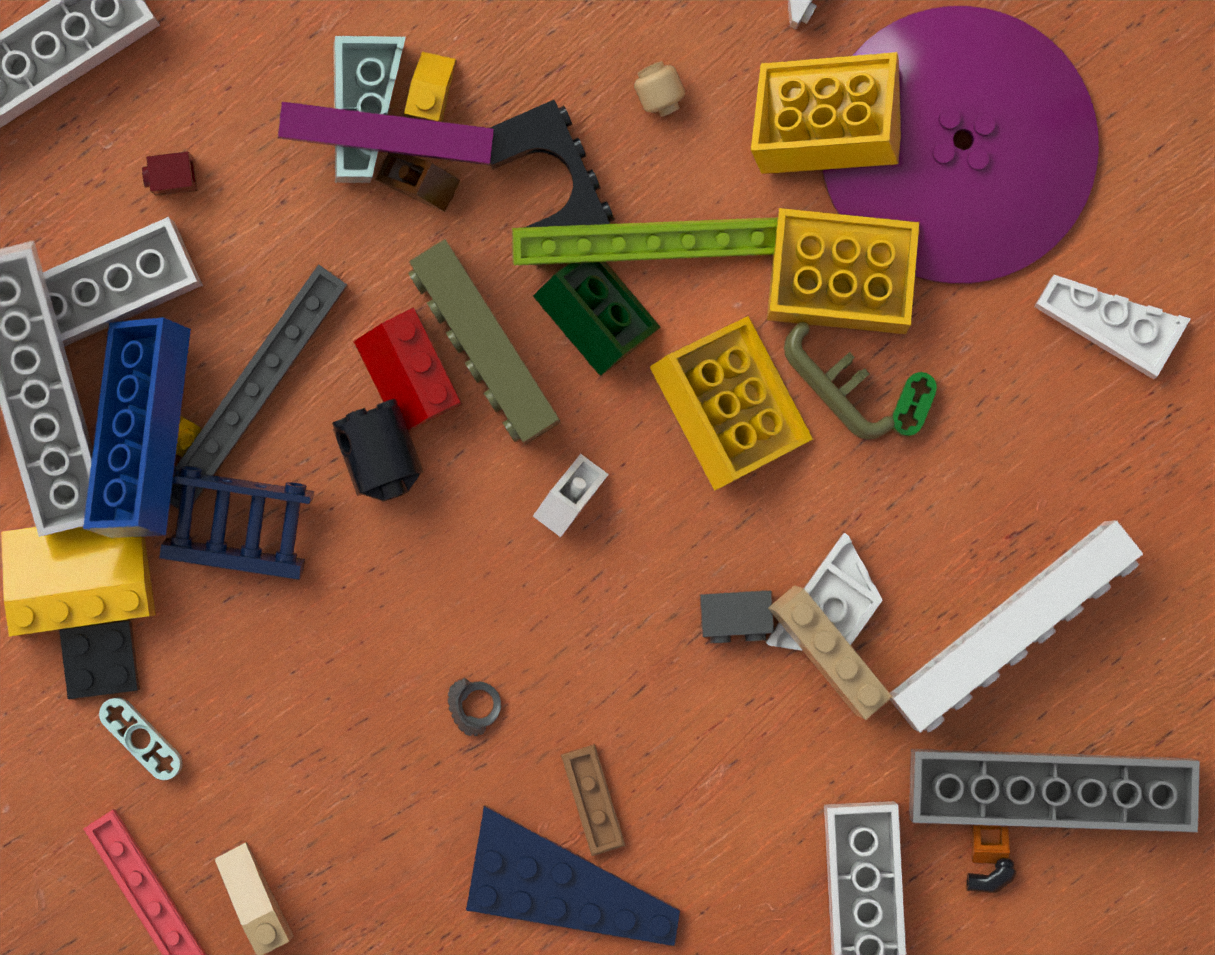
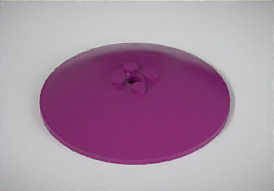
(1029, 154)

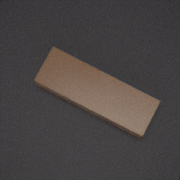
(593, 800)

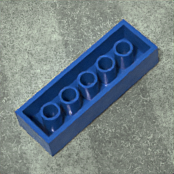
(137, 428)

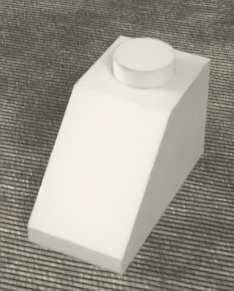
(570, 495)

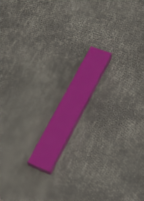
(385, 133)

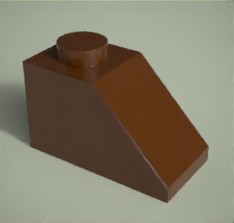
(418, 180)

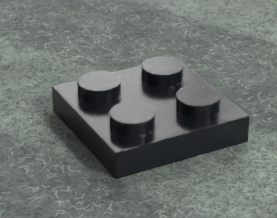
(99, 659)

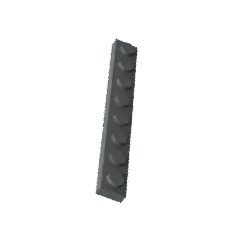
(261, 376)

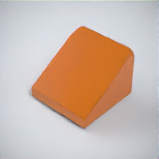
(989, 843)

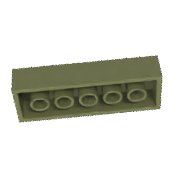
(481, 336)

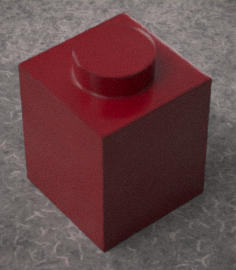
(170, 173)

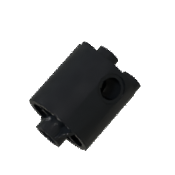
(378, 451)

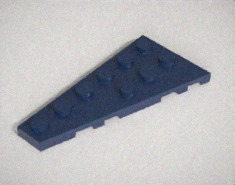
(545, 883)

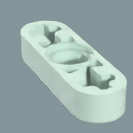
(128, 714)

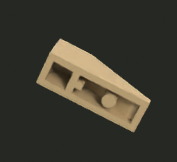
(253, 900)

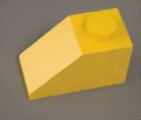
(430, 87)

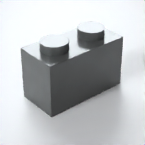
(736, 615)

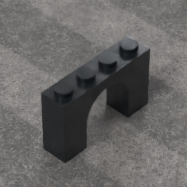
(546, 132)

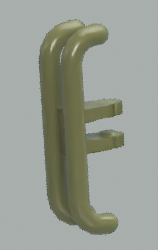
(827, 391)

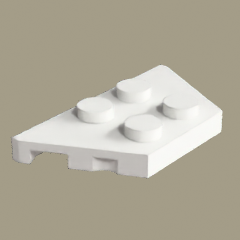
(841, 591)

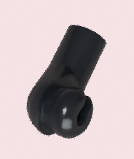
(995, 880)

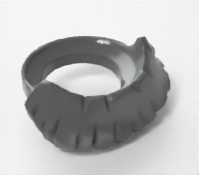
(458, 693)

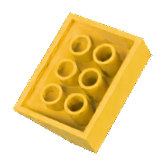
(827, 114)
(843, 271)
(730, 402)
(73, 580)

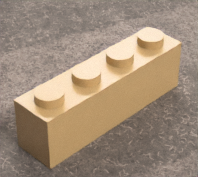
(830, 652)

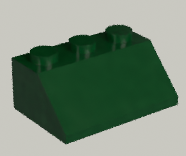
(596, 313)

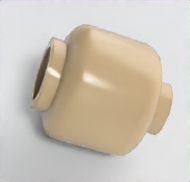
(659, 88)

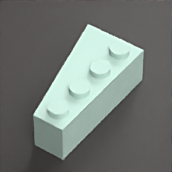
(364, 83)

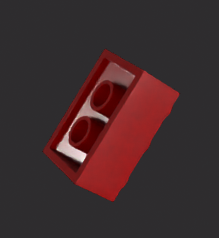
(408, 368)

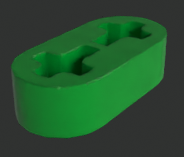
(921, 408)

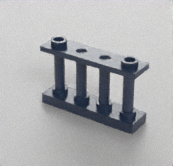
(250, 556)

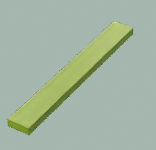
(643, 241)

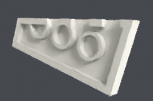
(1121, 327)

